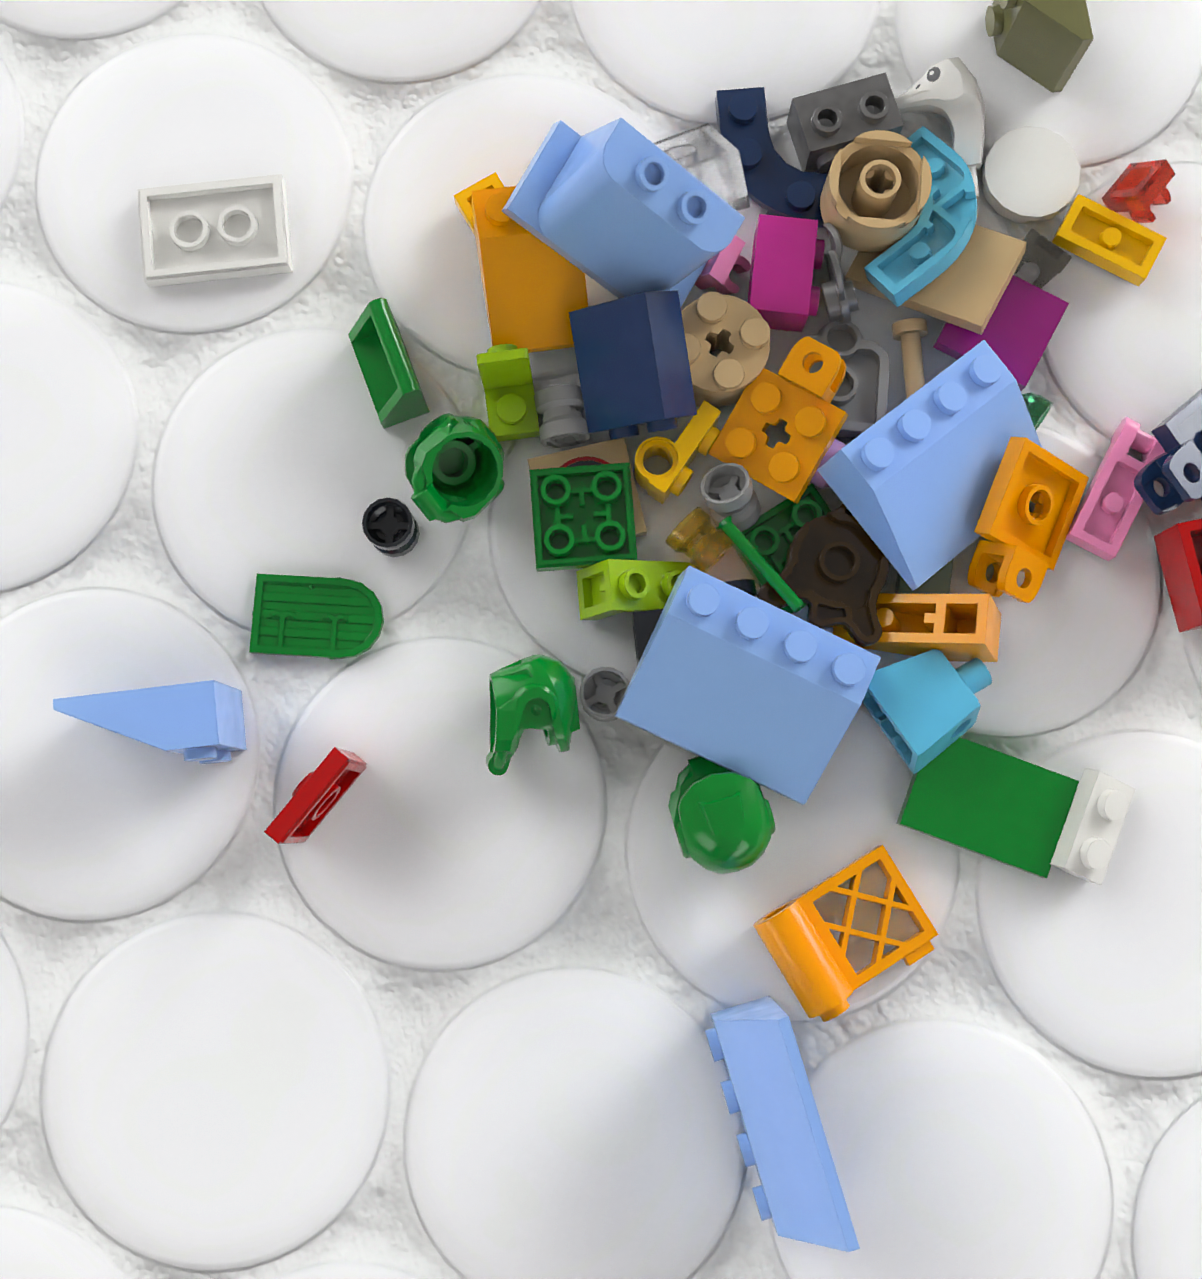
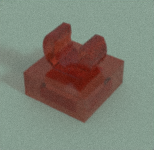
(1139, 188)

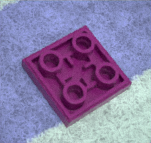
(1015, 331)

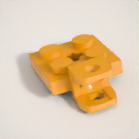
(791, 397)
(1019, 537)

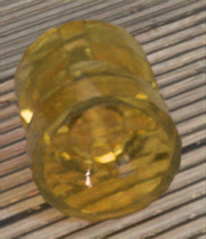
(708, 549)

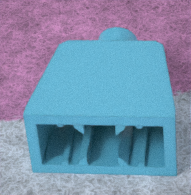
(925, 704)

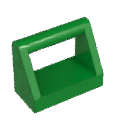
(386, 365)

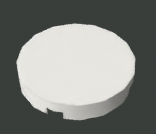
(1030, 174)

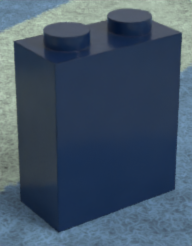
(633, 364)

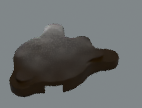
(836, 575)

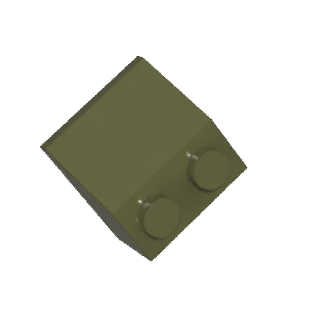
(1041, 37)

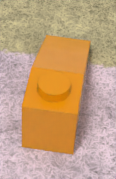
(953, 623)

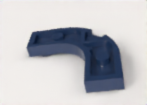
(767, 176)

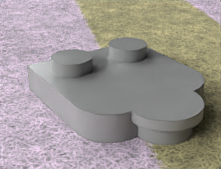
(866, 377)

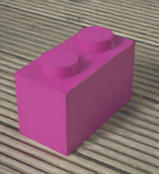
(782, 271)

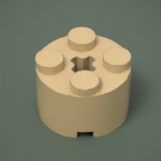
(875, 190)
(733, 327)

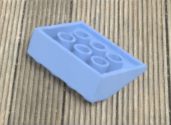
(930, 463)
(747, 685)
(780, 1125)

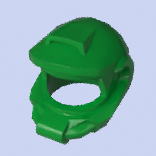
(455, 468)
(531, 695)
(720, 817)

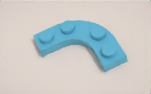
(941, 228)

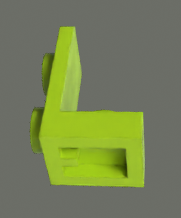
(509, 392)
(625, 586)

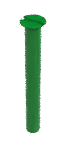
(760, 564)

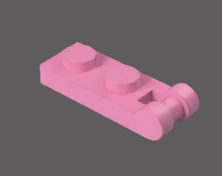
(1111, 497)

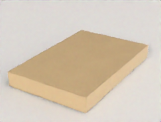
(968, 288)

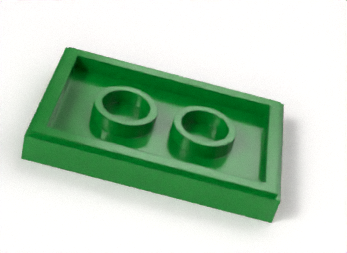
(990, 805)

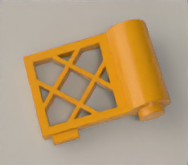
(813, 958)

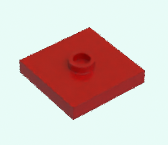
(316, 797)

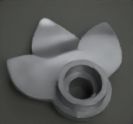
(838, 295)

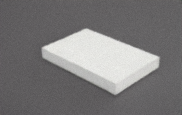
(214, 230)

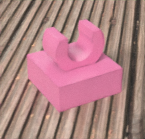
(719, 267)

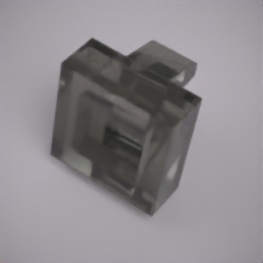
(1046, 255)

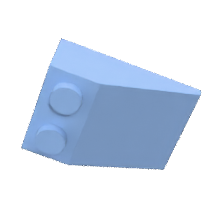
(188, 718)

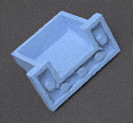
(621, 210)

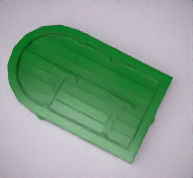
(314, 617)

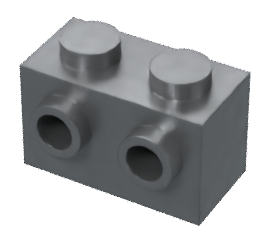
(834, 116)

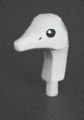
(954, 94)

